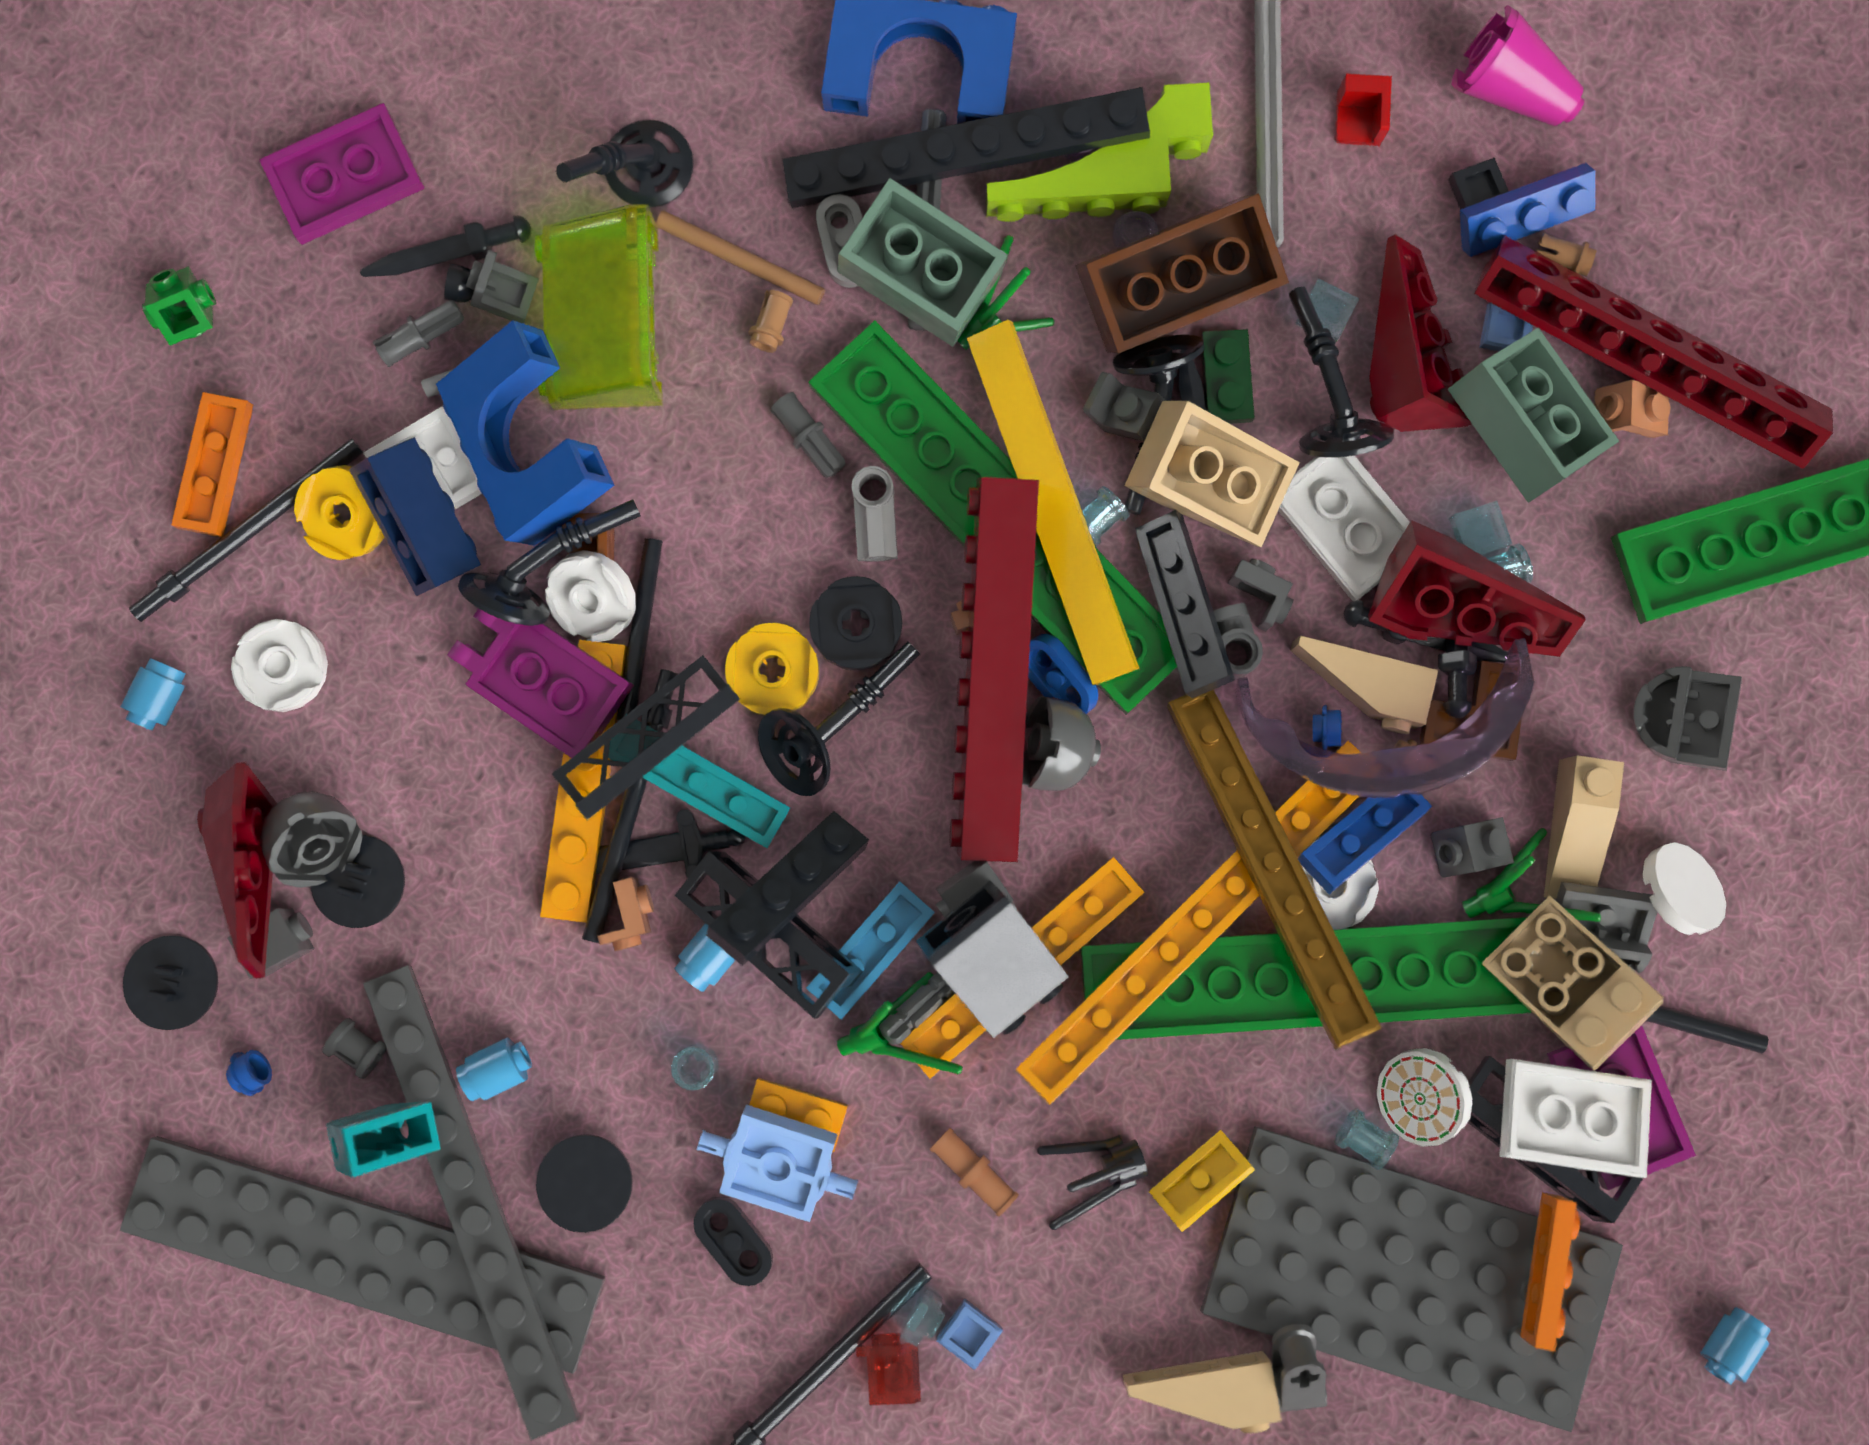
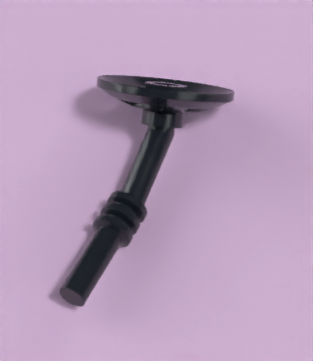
(643, 160)
(1160, 363)
(1344, 423)
(508, 590)
(812, 740)

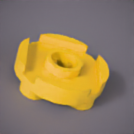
(324, 532)
(792, 651)

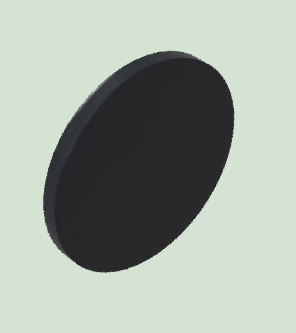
(365, 889)
(170, 982)
(584, 1183)

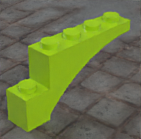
(1117, 175)

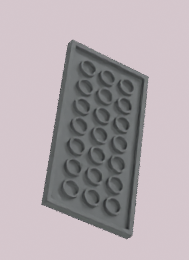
(1404, 1278)

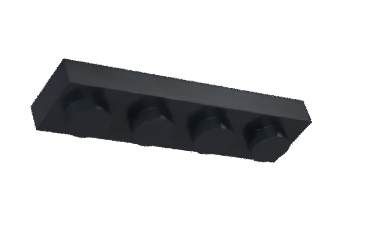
(1184, 604)
(787, 888)

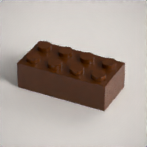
(1182, 273)

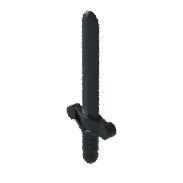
(685, 846)

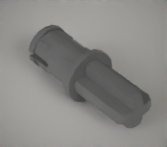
(418, 333)
(808, 435)

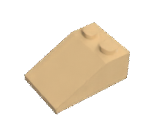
(1211, 472)

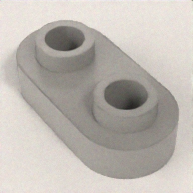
(833, 238)

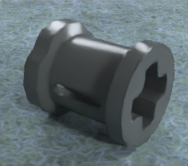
(354, 1048)

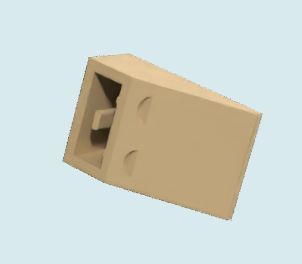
(1573, 983)

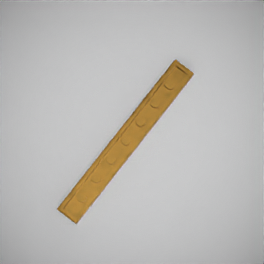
(1274, 869)

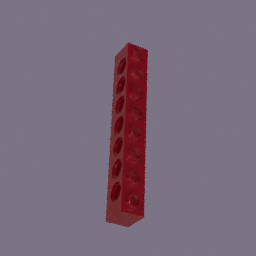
(1655, 352)

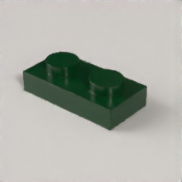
(1228, 375)

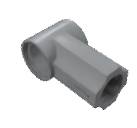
(874, 519)

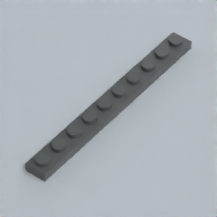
(474, 1206)

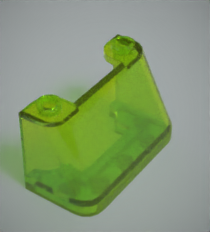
(601, 309)

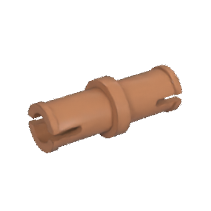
(974, 1172)

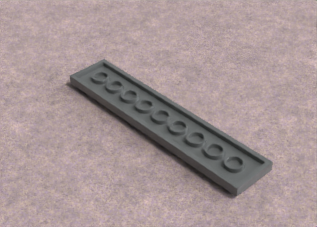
(339, 1246)

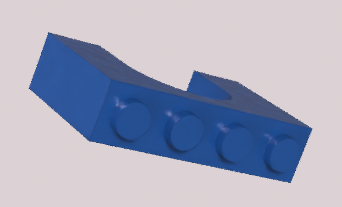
(867, 28)
(481, 403)

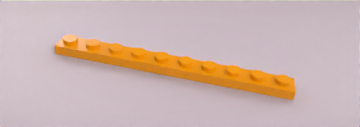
(1170, 950)

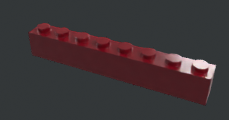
(996, 668)

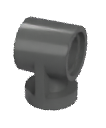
(1237, 628)

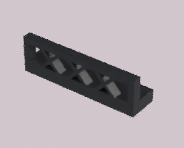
(658, 750)
(797, 934)
(1562, 1179)

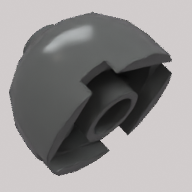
(1059, 745)
(309, 838)

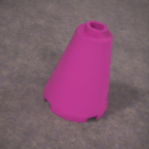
(1519, 72)

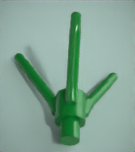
(986, 315)
(1499, 895)
(868, 1037)

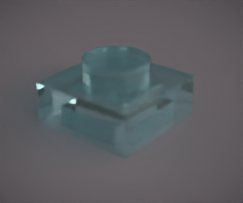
(1332, 307)
(1481, 528)
(923, 1318)

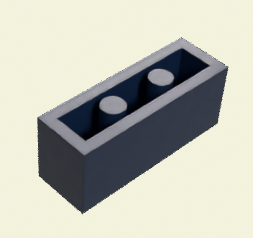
(415, 516)

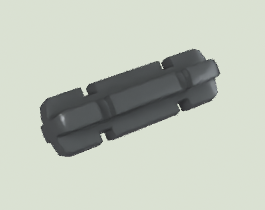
(916, 1009)

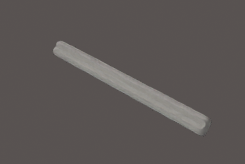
(1269, 113)

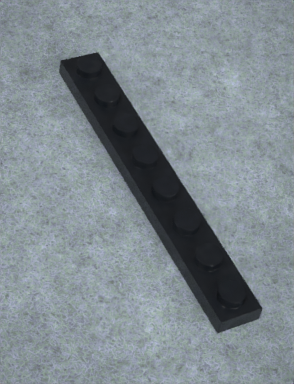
(968, 147)

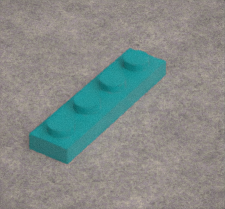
(707, 788)

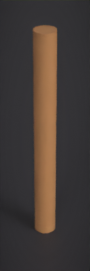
(740, 257)

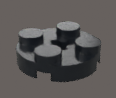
(875, 641)

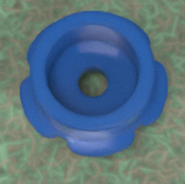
(1328, 728)
(248, 1072)

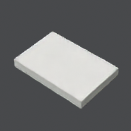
(1344, 520)
(1575, 1118)

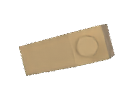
(1376, 684)
(1582, 820)
(1224, 1390)

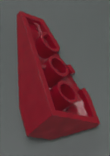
(1408, 355)
(1457, 594)
(231, 835)

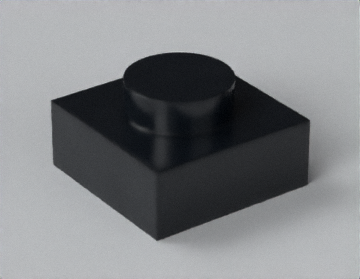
(1477, 183)

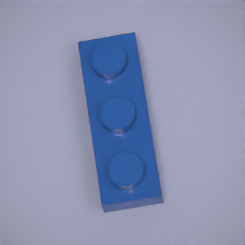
(1528, 209)
(1360, 838)

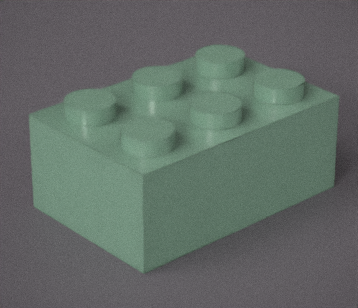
(921, 262)
(1533, 414)

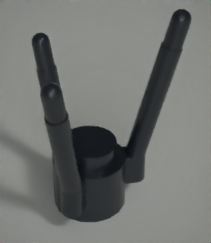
(1120, 1166)

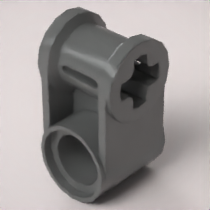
(1296, 1372)

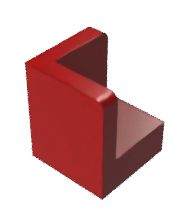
(1363, 109)

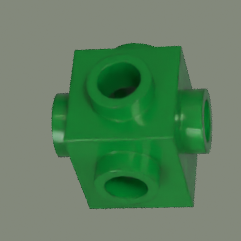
(179, 304)

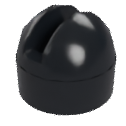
(456, 284)

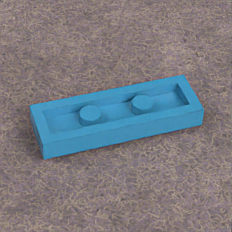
(877, 944)

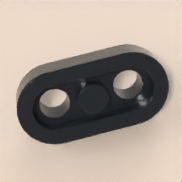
(729, 1243)

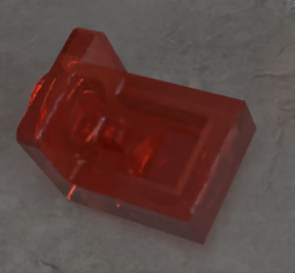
(891, 1370)

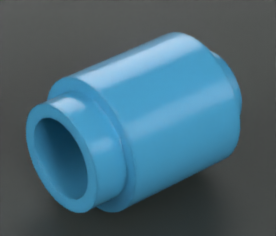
(153, 694)
(703, 961)
(494, 1069)
(1735, 1346)

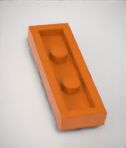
(212, 464)
(1549, 1271)

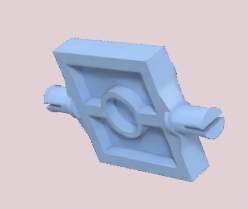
(777, 1163)

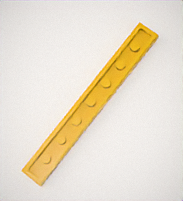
(1059, 514)

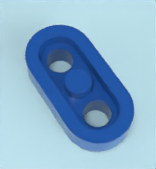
(1060, 674)

